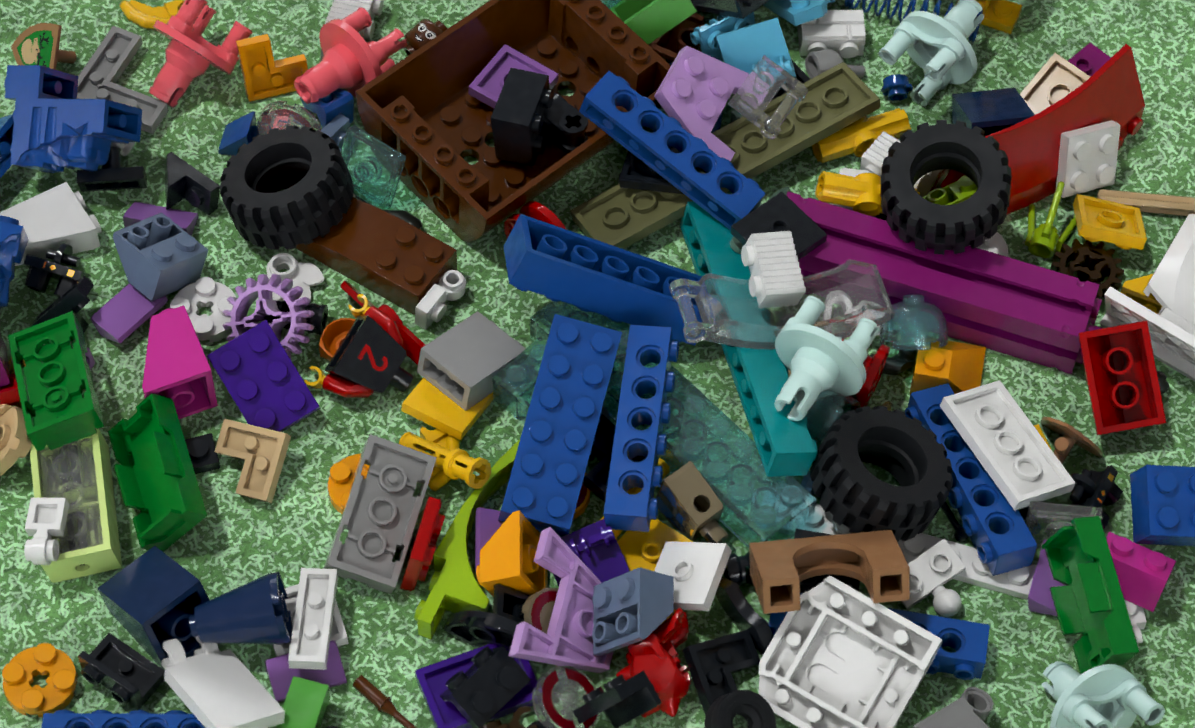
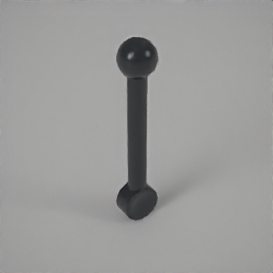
(959, 533)

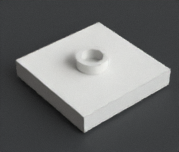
(695, 571)

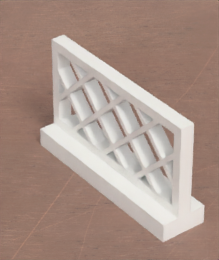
(1169, 342)

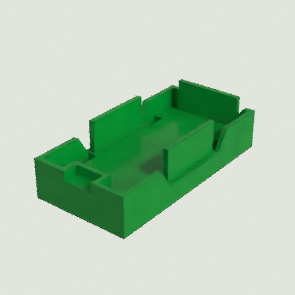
(54, 382)
(157, 473)
(1093, 596)

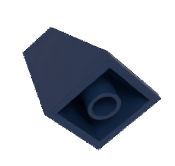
(990, 109)
(155, 602)

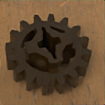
(1089, 264)

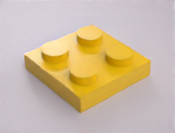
(1109, 222)

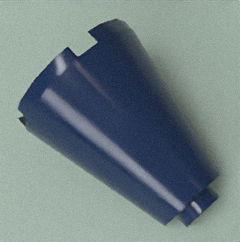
(246, 614)

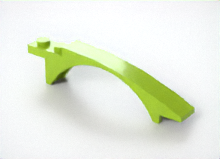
(453, 581)

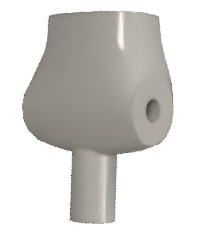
(823, 60)

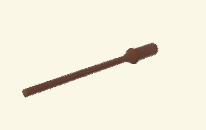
(380, 700)

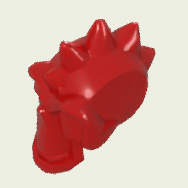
(660, 662)

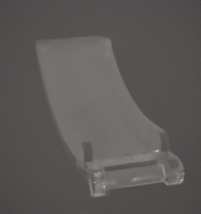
(734, 318)

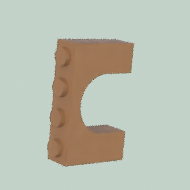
(866, 556)

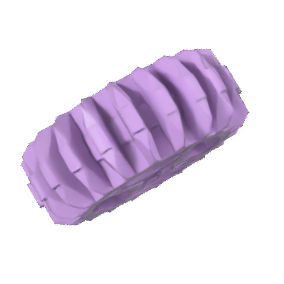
(267, 306)

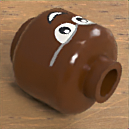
(422, 33)

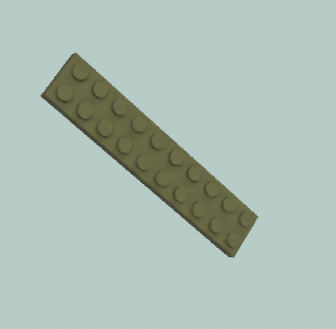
(832, 103)

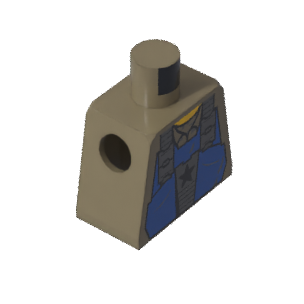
(691, 505)

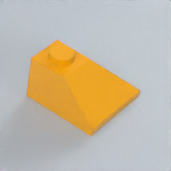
(953, 364)
(510, 558)

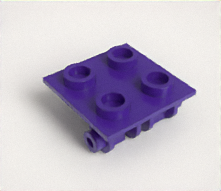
(597, 550)

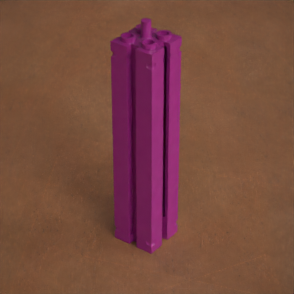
(980, 293)

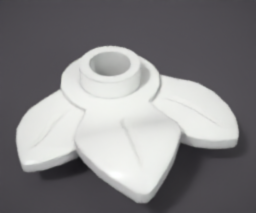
(301, 273)

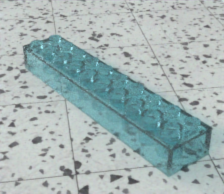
(699, 432)

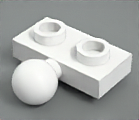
(930, 573)

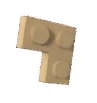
(262, 456)

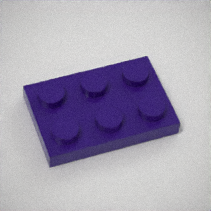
(263, 379)
(445, 714)

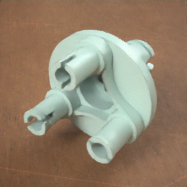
(937, 47)
(820, 359)
(1098, 698)

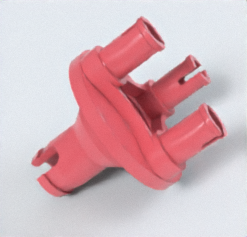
(190, 53)
(348, 58)

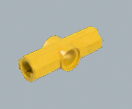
(860, 135)
(858, 192)

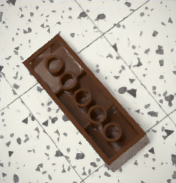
(383, 254)

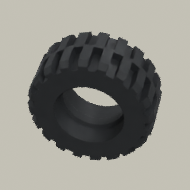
(953, 149)
(299, 212)
(898, 447)

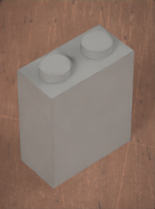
(467, 359)

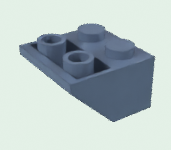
(159, 256)
(630, 608)

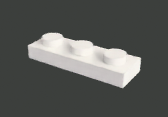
(313, 618)

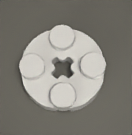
(206, 293)

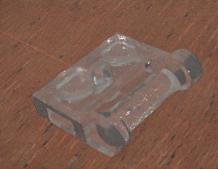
(758, 92)

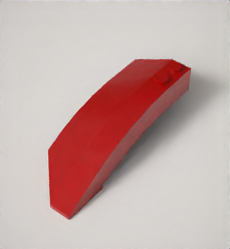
(1035, 142)

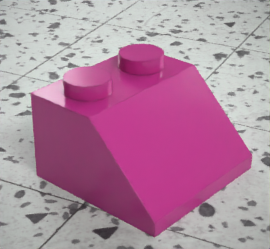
(1139, 571)

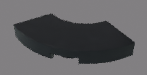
(743, 614)
(481, 627)

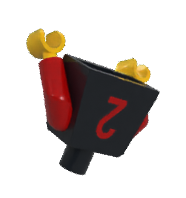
(366, 358)

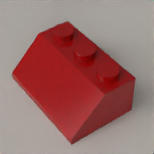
(1121, 377)

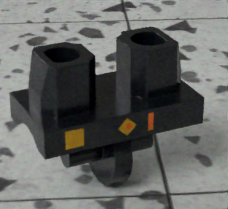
(42, 270)
(1096, 489)

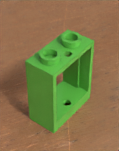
(653, 17)

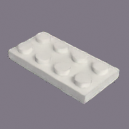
(1007, 444)

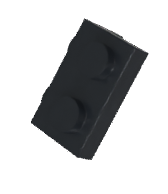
(122, 671)
(485, 685)
(621, 701)

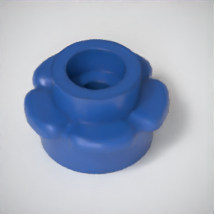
(896, 87)

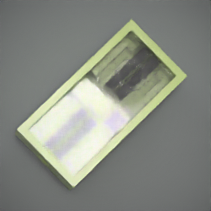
(84, 478)

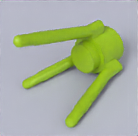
(1044, 239)

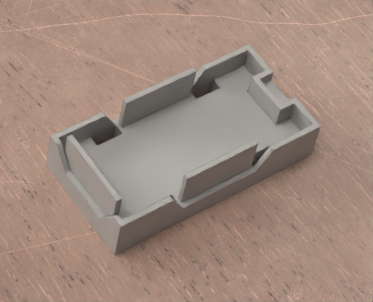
(380, 514)

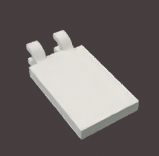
(219, 688)

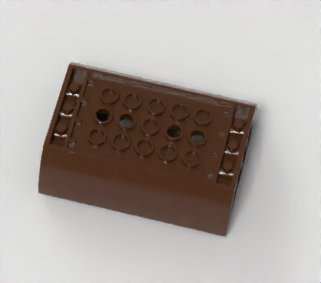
(433, 121)

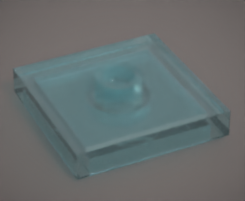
(372, 167)

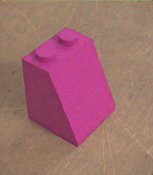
(178, 364)

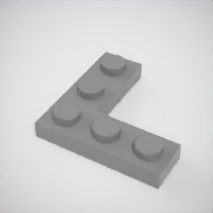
(106, 67)

